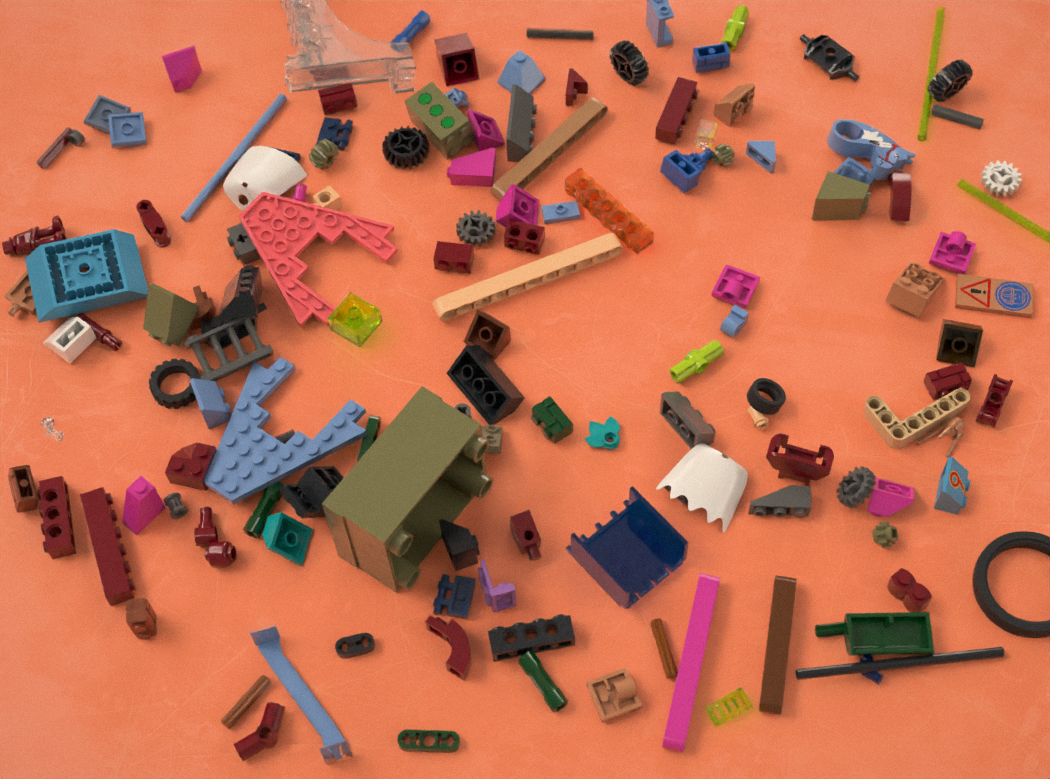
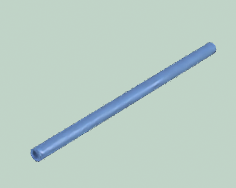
(232, 159)

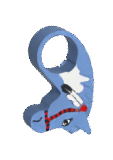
(870, 144)

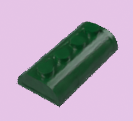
(888, 633)

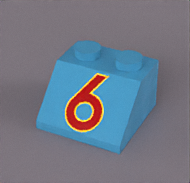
(952, 487)

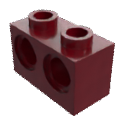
(524, 234)

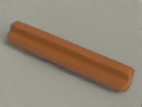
(663, 648)
(245, 701)

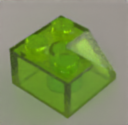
(355, 319)

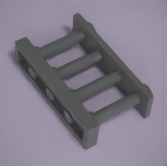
(227, 367)

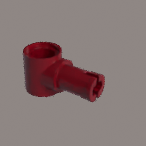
(206, 531)

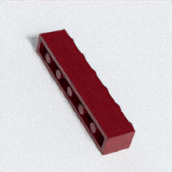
(107, 546)

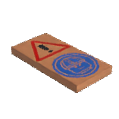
(994, 295)

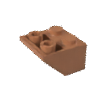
(735, 104)

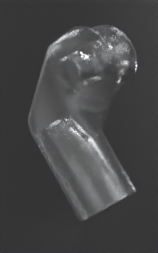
(49, 431)

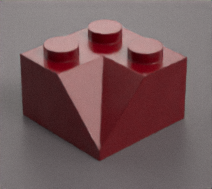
(190, 465)

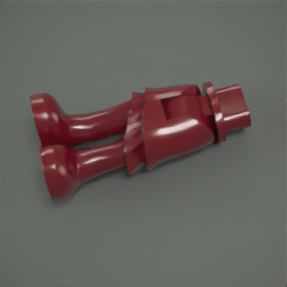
(29, 240)

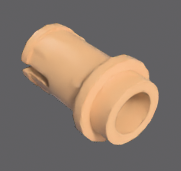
(759, 419)

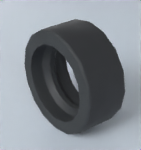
(761, 404)

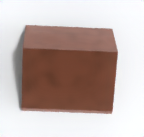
(488, 333)

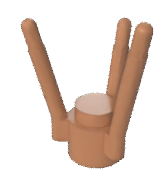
(950, 428)

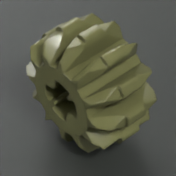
(323, 154)

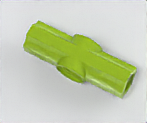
(735, 27)
(696, 361)

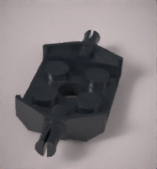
(836, 65)
(224, 338)

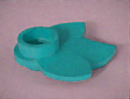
(601, 433)

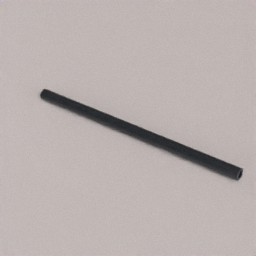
(899, 663)

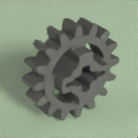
(475, 228)
(856, 486)

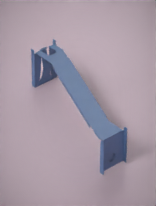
(270, 647)

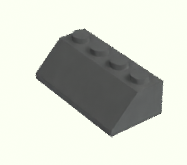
(520, 124)

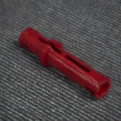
(103, 335)

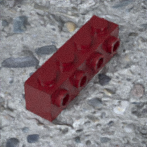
(676, 110)

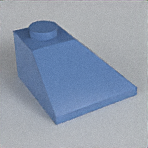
(521, 71)

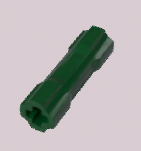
(257, 521)
(552, 694)

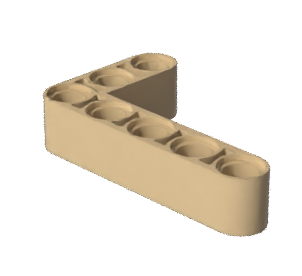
(917, 420)

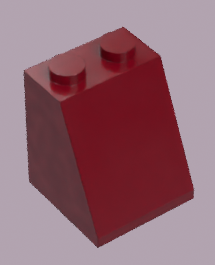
(457, 59)

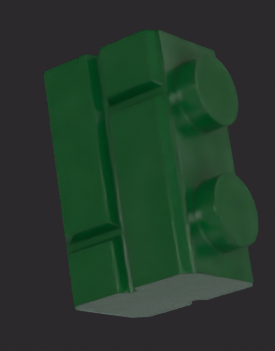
(552, 420)

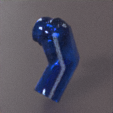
(873, 676)

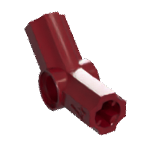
(270, 723)

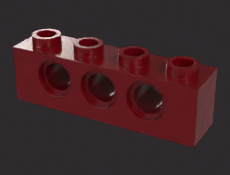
(65, 542)

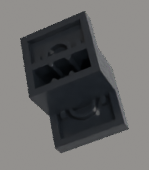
(312, 491)

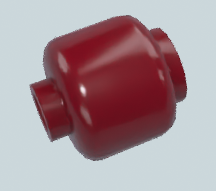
(221, 554)

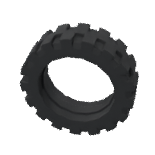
(165, 370)

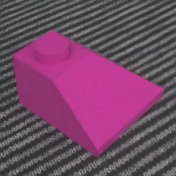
(182, 68)
(517, 206)
(889, 497)

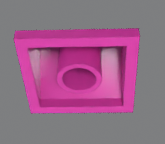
(484, 131)

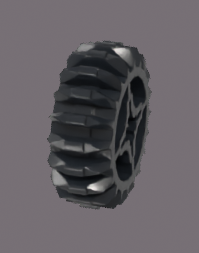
(629, 62)
(950, 80)
(405, 147)

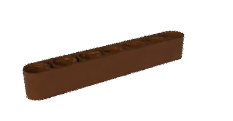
(777, 645)

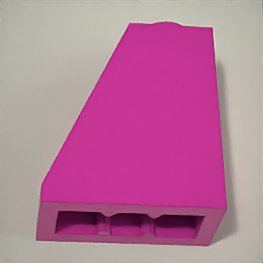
(473, 169)
(141, 505)

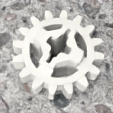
(1001, 178)

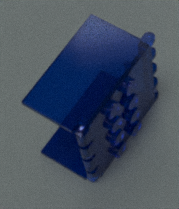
(630, 550)

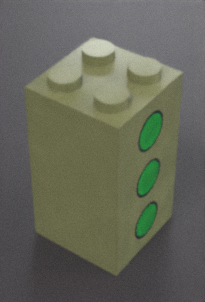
(439, 120)

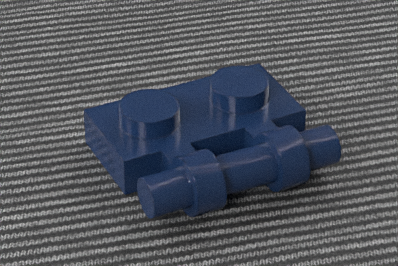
(330, 130)
(460, 598)

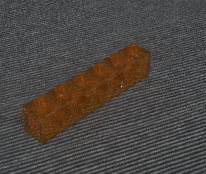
(598, 201)

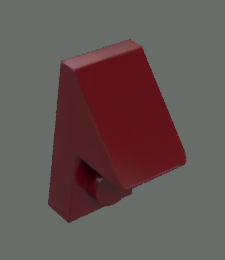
(575, 85)

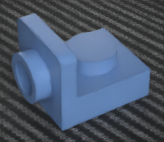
(457, 97)

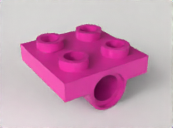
(952, 252)
(735, 286)

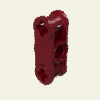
(153, 223)
(991, 410)

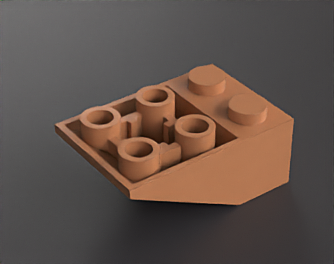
(914, 289)

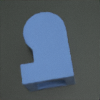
(734, 321)

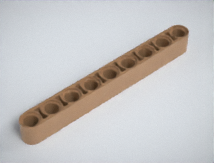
(551, 147)

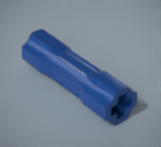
(417, 24)

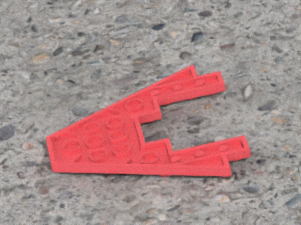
(285, 227)

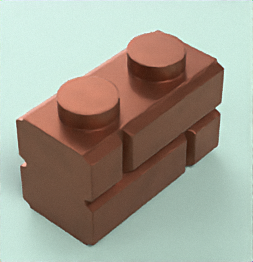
(23, 488)
(141, 618)

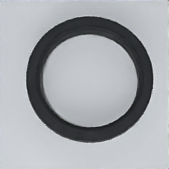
(982, 593)

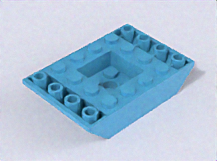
(63, 290)

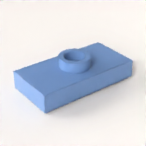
(560, 212)

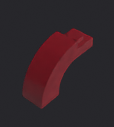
(900, 196)
(460, 658)

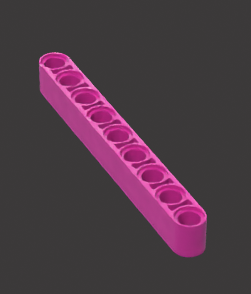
(691, 663)

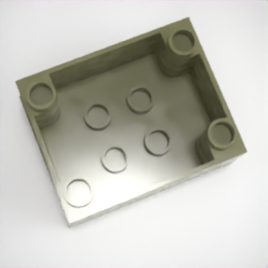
(406, 482)

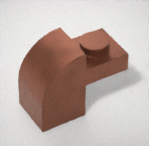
(206, 308)

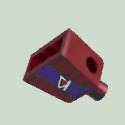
(524, 528)

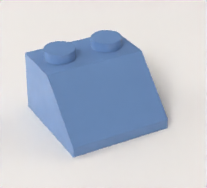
(210, 402)

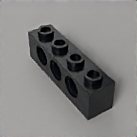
(543, 642)

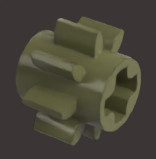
(723, 155)
(885, 534)

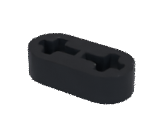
(355, 645)

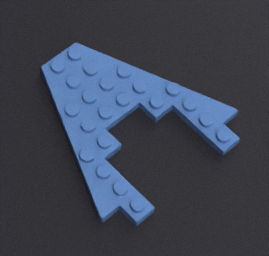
(254, 459)

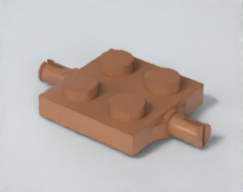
(21, 296)

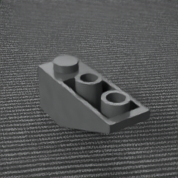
(788, 501)

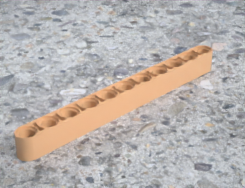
(527, 277)

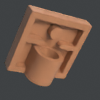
(614, 695)

